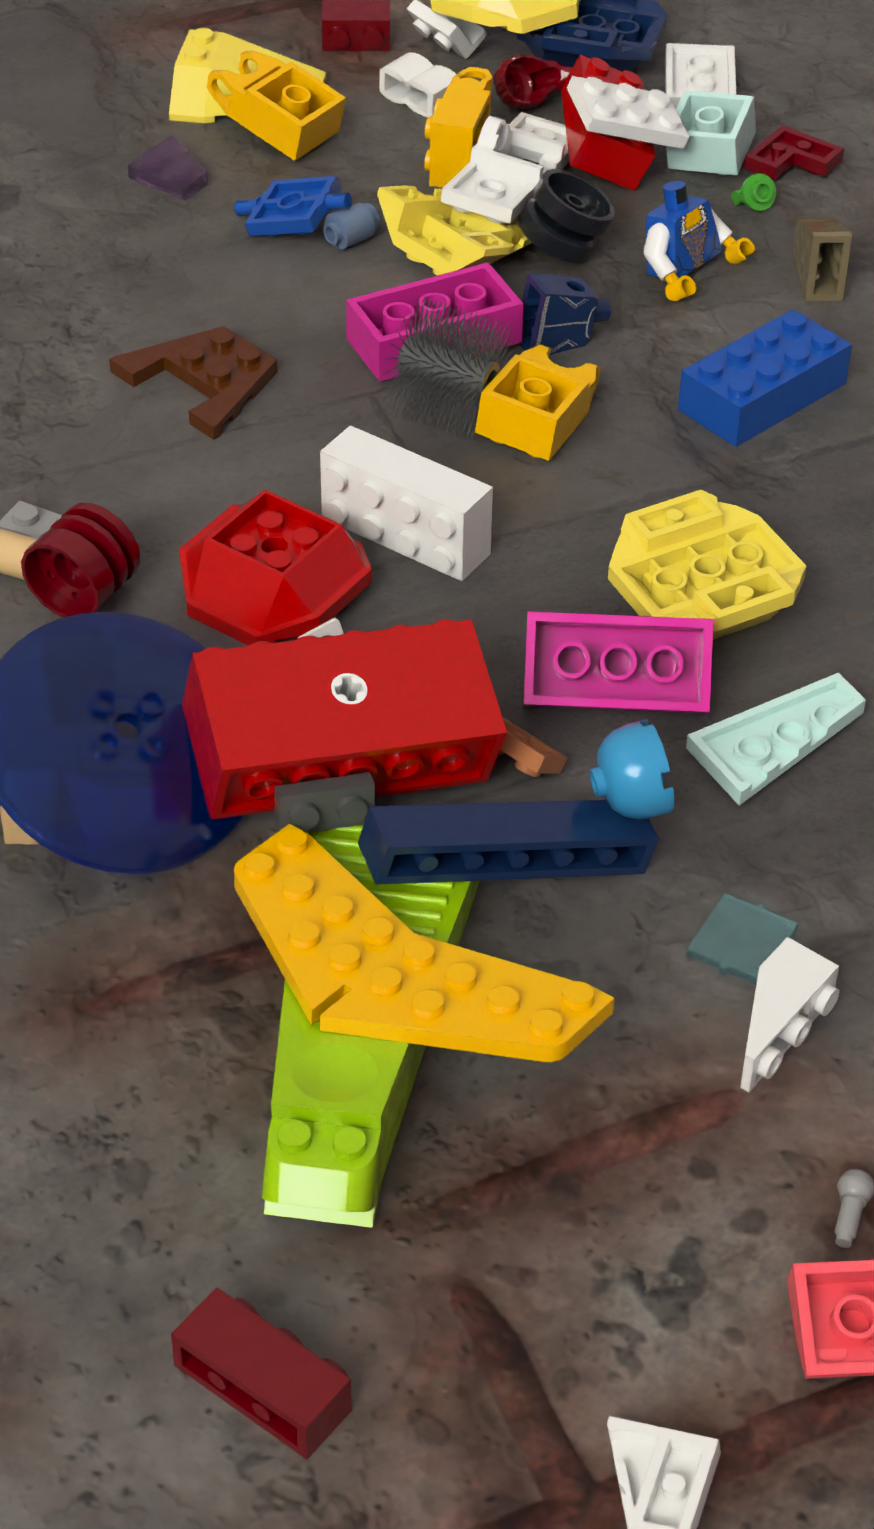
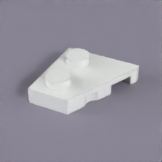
(662, 1473)

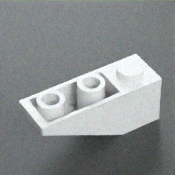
(789, 996)

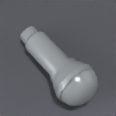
(855, 1191)

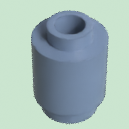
(351, 225)

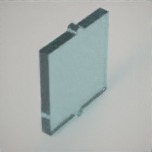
(739, 937)

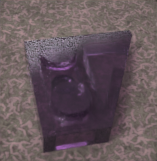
(169, 169)

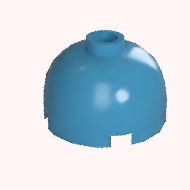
(632, 772)

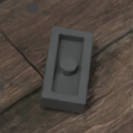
(324, 802)

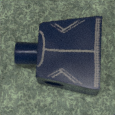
(560, 312)

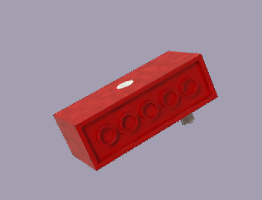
(313, 708)

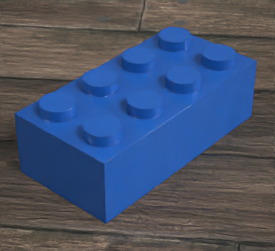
(764, 377)

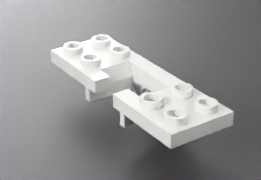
(498, 177)

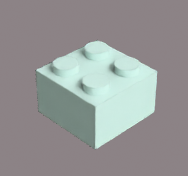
(718, 132)

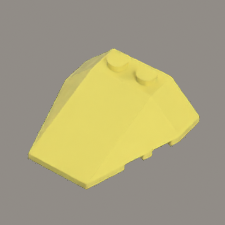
(198, 57)
(443, 236)

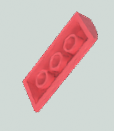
(833, 1317)

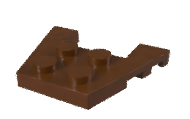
(212, 363)

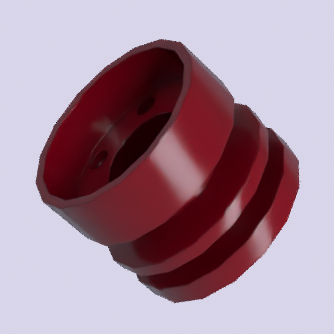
(80, 560)

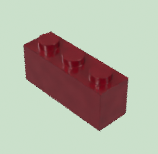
(262, 1372)

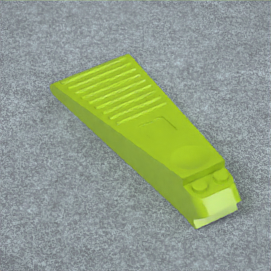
(346, 1094)

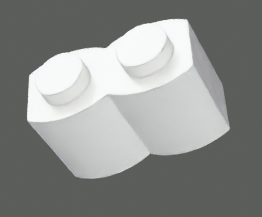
(415, 82)

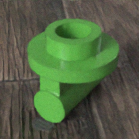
(756, 192)

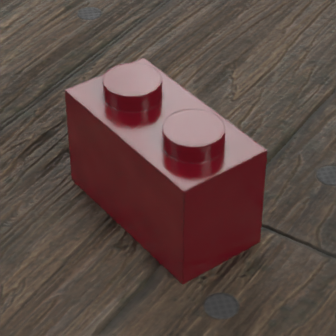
(355, 25)

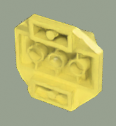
(512, 15)
(704, 563)

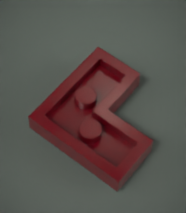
(789, 148)

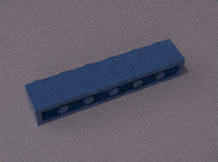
(503, 841)

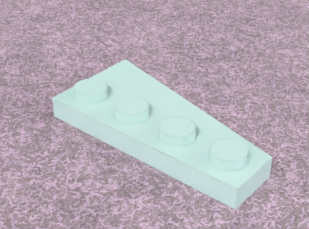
(772, 737)

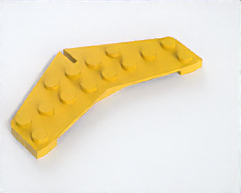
(380, 980)

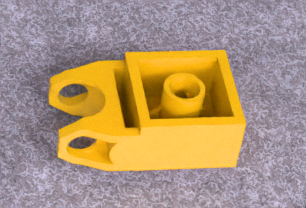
(279, 103)
(457, 124)
(536, 402)

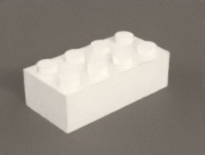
(406, 502)

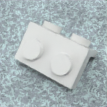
(447, 31)

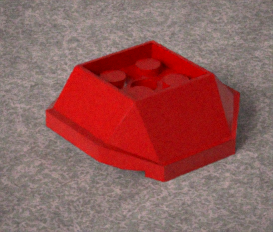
(271, 570)

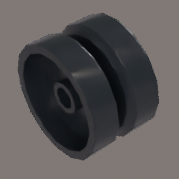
(566, 216)

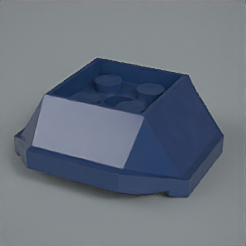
(610, 30)

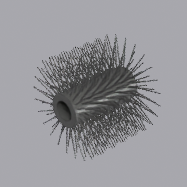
(446, 366)

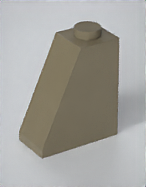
(821, 257)

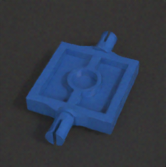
(292, 206)

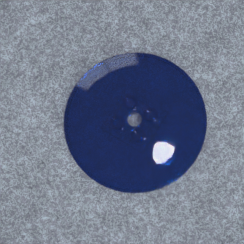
(69, 771)

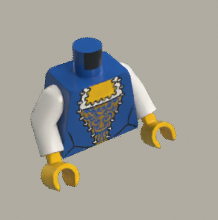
(685, 236)

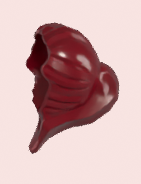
(528, 80)

